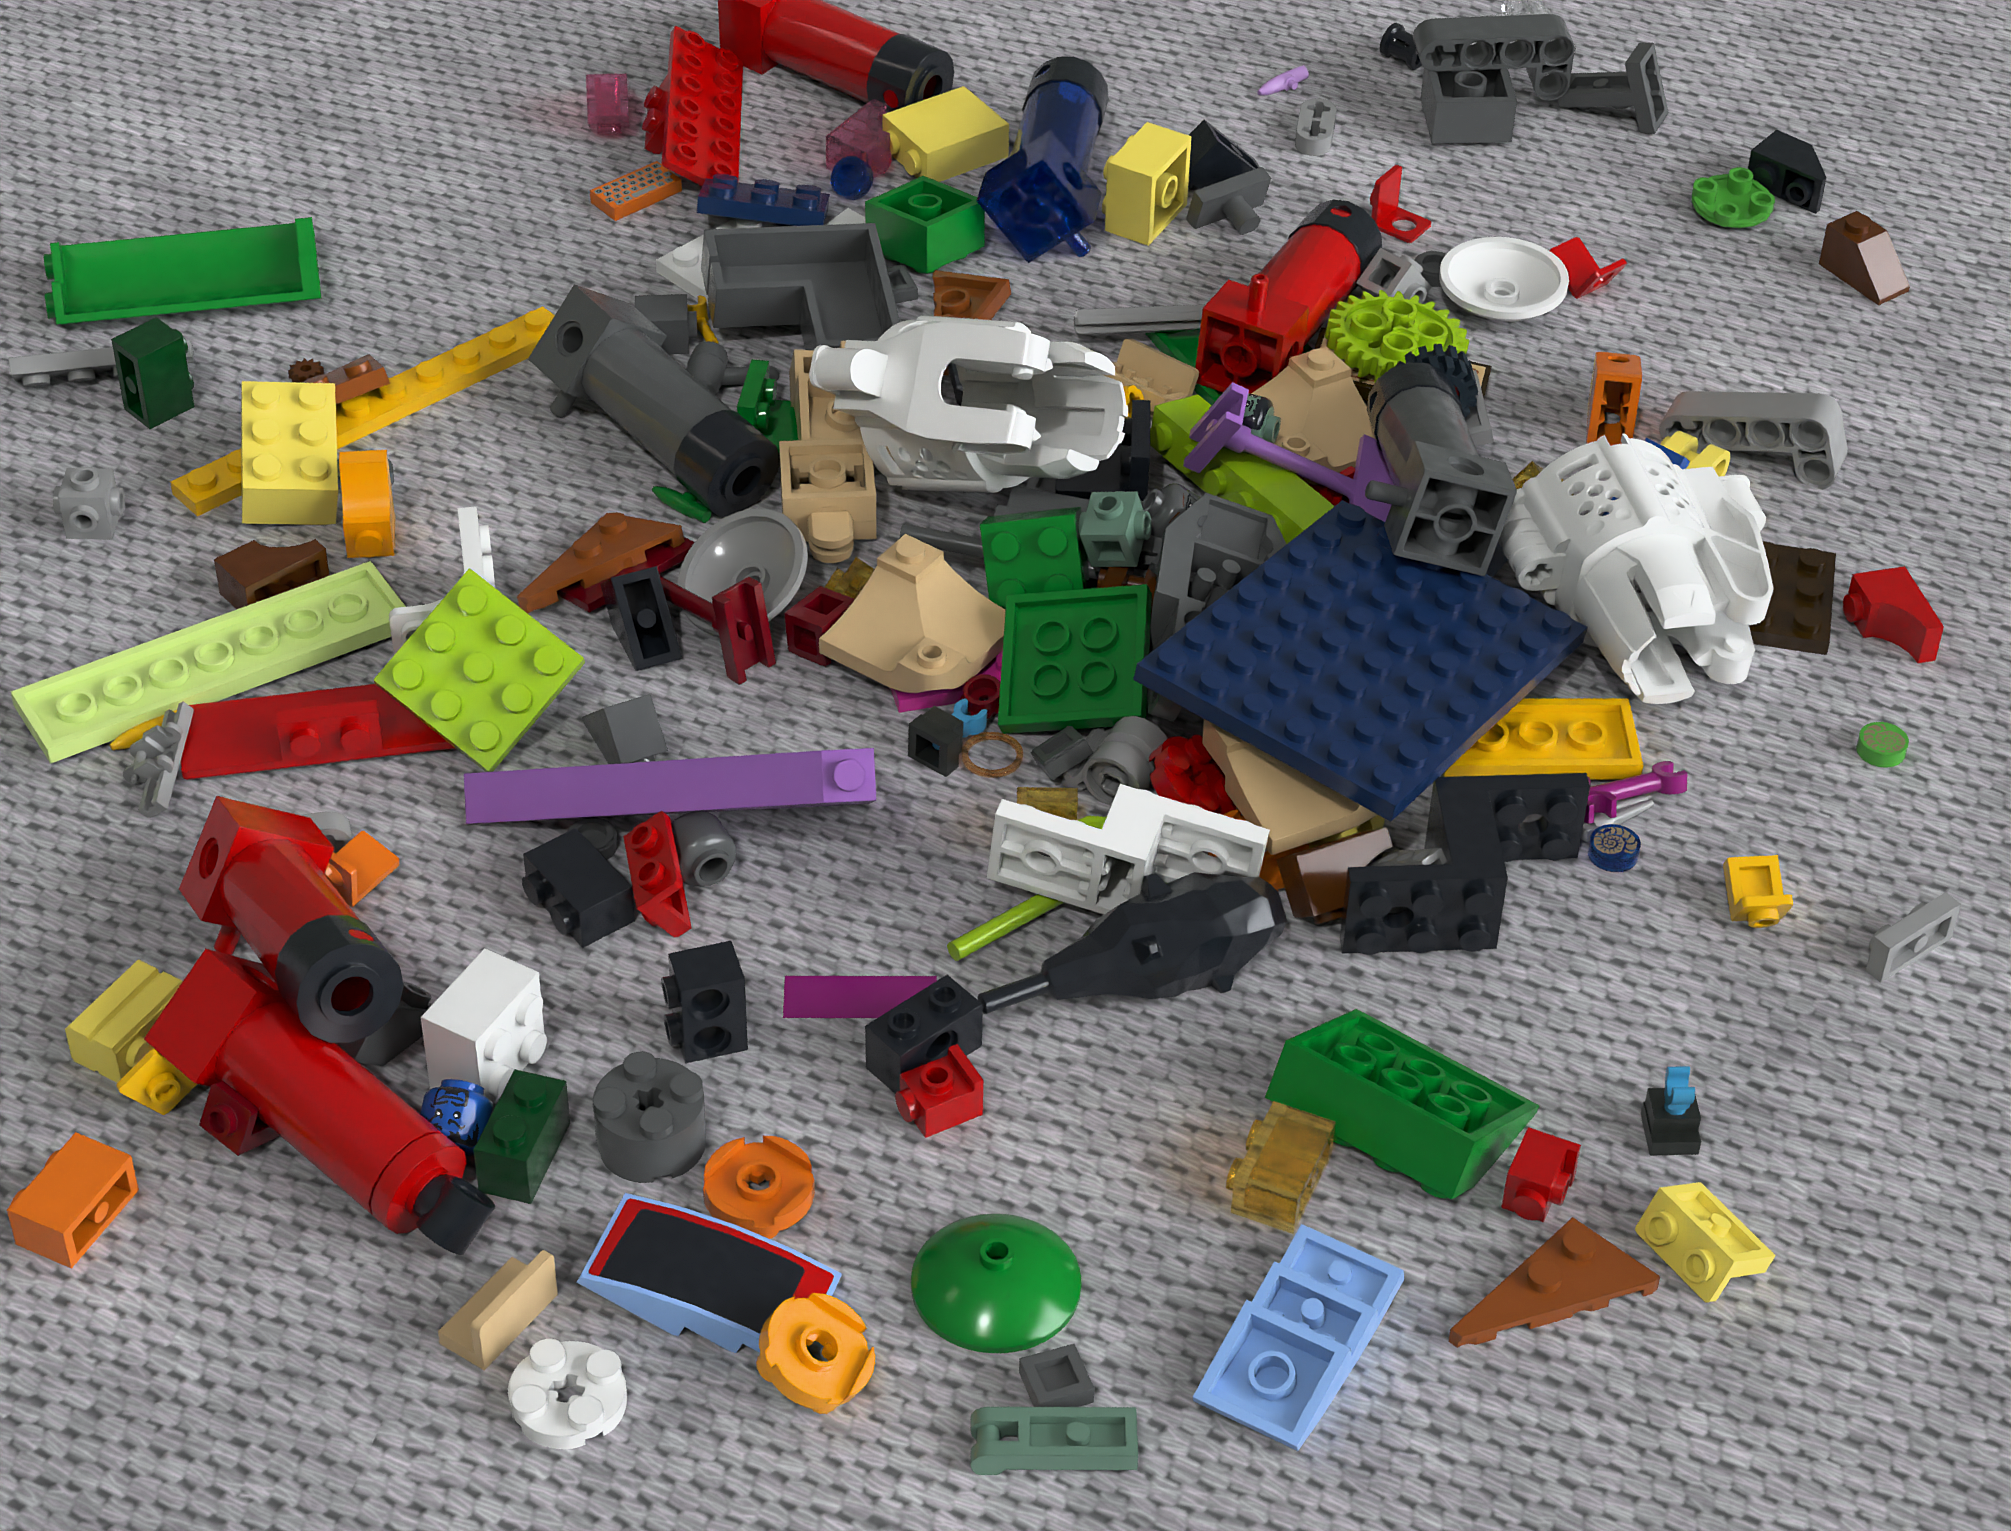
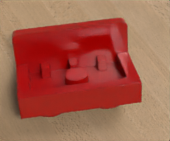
(657, 875)

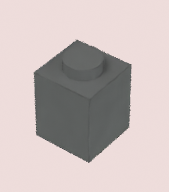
(672, 318)

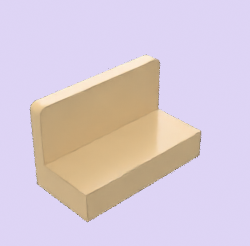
(501, 1310)

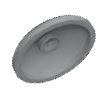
(746, 545)

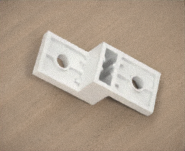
(1108, 864)

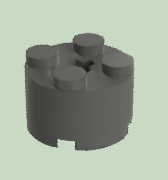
(649, 1118)

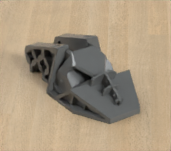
(1200, 561)

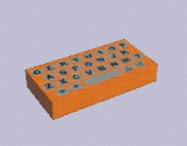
(635, 190)

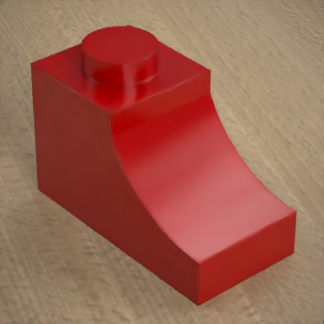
(1894, 609)

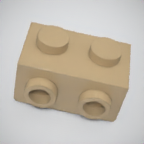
(1154, 373)

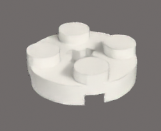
(561, 1365)

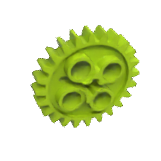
(1383, 329)

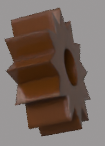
(305, 370)

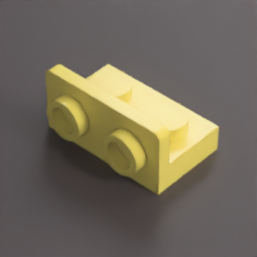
(1701, 1239)

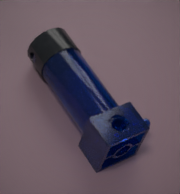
(1044, 185)

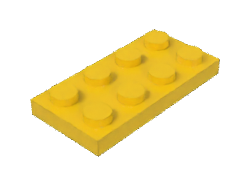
(1558, 738)

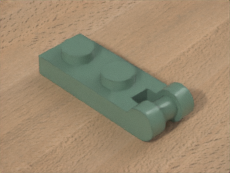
(1054, 1439)

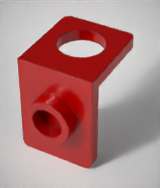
(1386, 210)
(1582, 269)

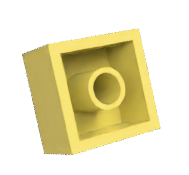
(1146, 183)

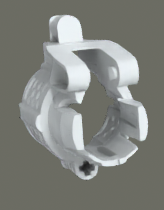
(1022, 414)
(1672, 535)

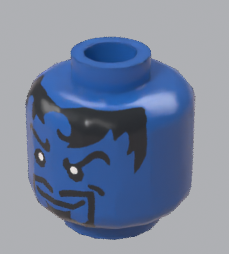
(458, 1111)

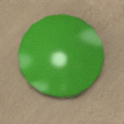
(1732, 199)

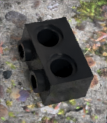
(706, 1002)

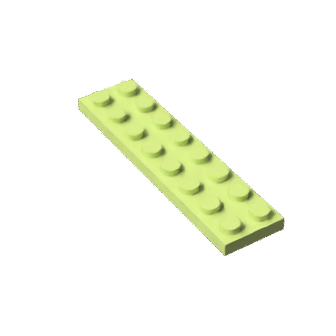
(207, 661)

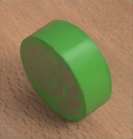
(1882, 744)

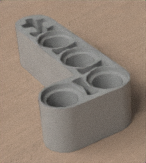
(1766, 421)

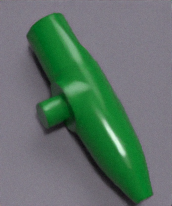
(683, 503)

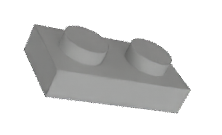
(1912, 936)

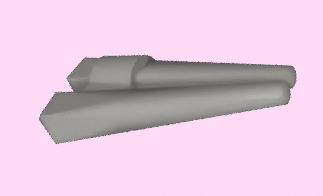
(1625, 810)

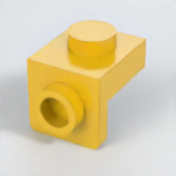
(1756, 890)

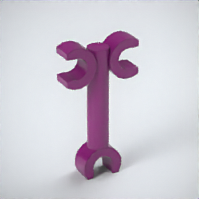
(1661, 779)

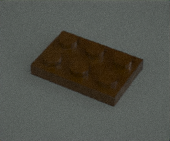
(1800, 600)

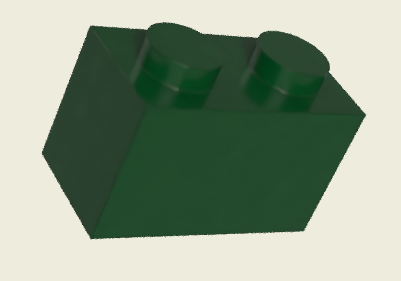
(153, 372)
(522, 1136)

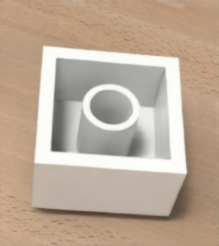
(485, 1025)

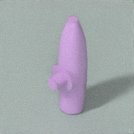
(1284, 81)

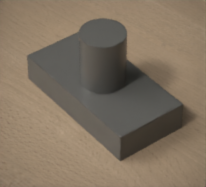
(1231, 200)

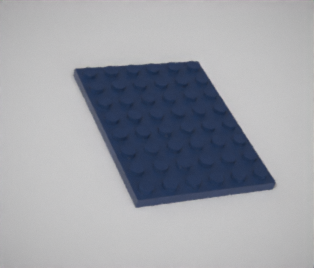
(1361, 660)

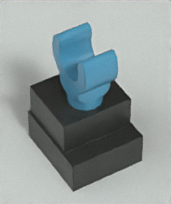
(938, 736)
(1672, 1116)

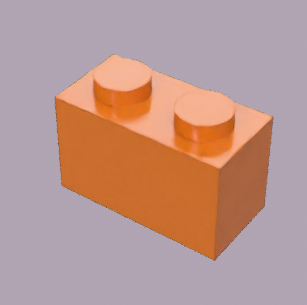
(72, 1199)

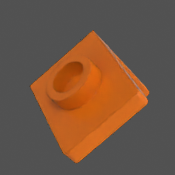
(360, 867)

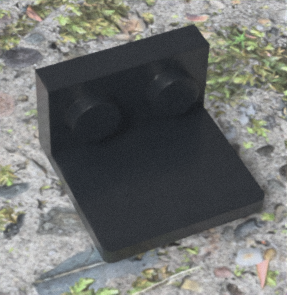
(1126, 468)

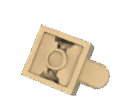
(829, 494)

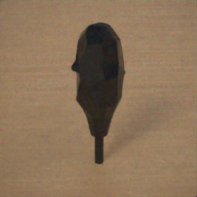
(1160, 942)

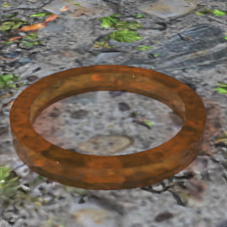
(992, 736)

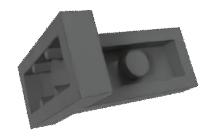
(1637, 87)

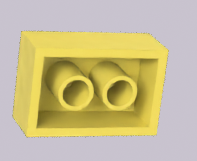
(288, 453)

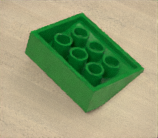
(1400, 1101)

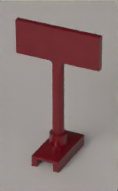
(735, 613)

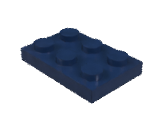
(763, 201)

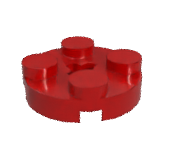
(1189, 775)

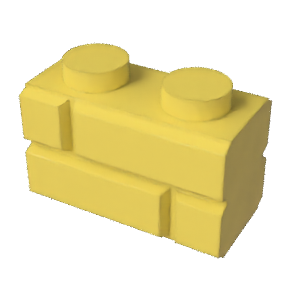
(113, 1028)

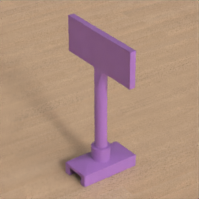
(1223, 428)

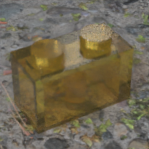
(1281, 1166)

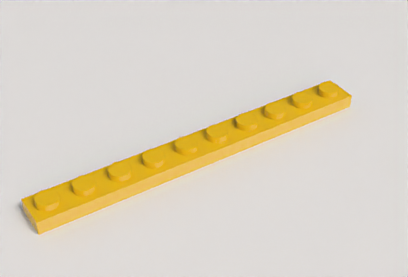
(406, 394)

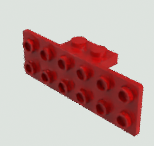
(696, 109)
(301, 731)

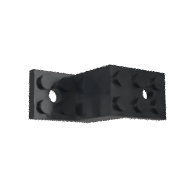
(1463, 900)

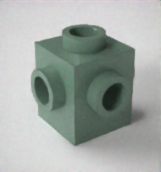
(1114, 529)

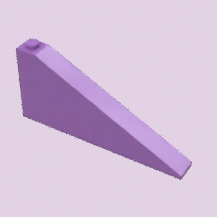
(673, 786)

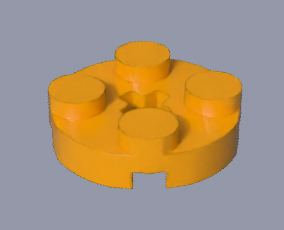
(798, 1374)

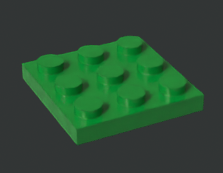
(1073, 658)

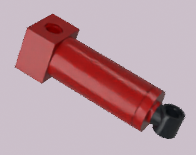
(378, 1149)

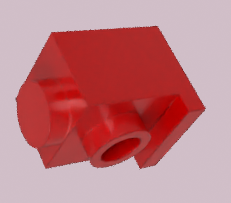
(941, 1093)
(1540, 1174)

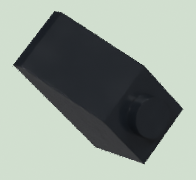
(1215, 157)
(641, 618)

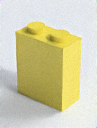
(946, 135)

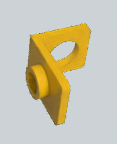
(155, 1083)

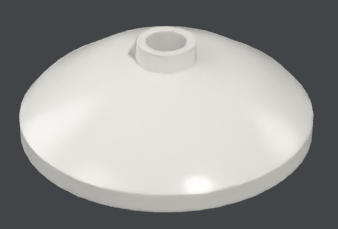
(1503, 278)

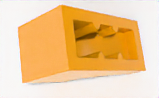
(367, 504)

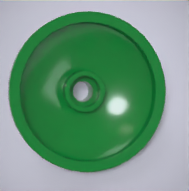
(990, 1301)

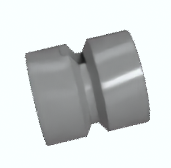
(1123, 758)

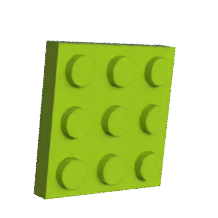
(479, 671)

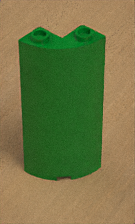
(182, 272)

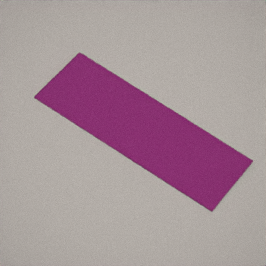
(848, 995)

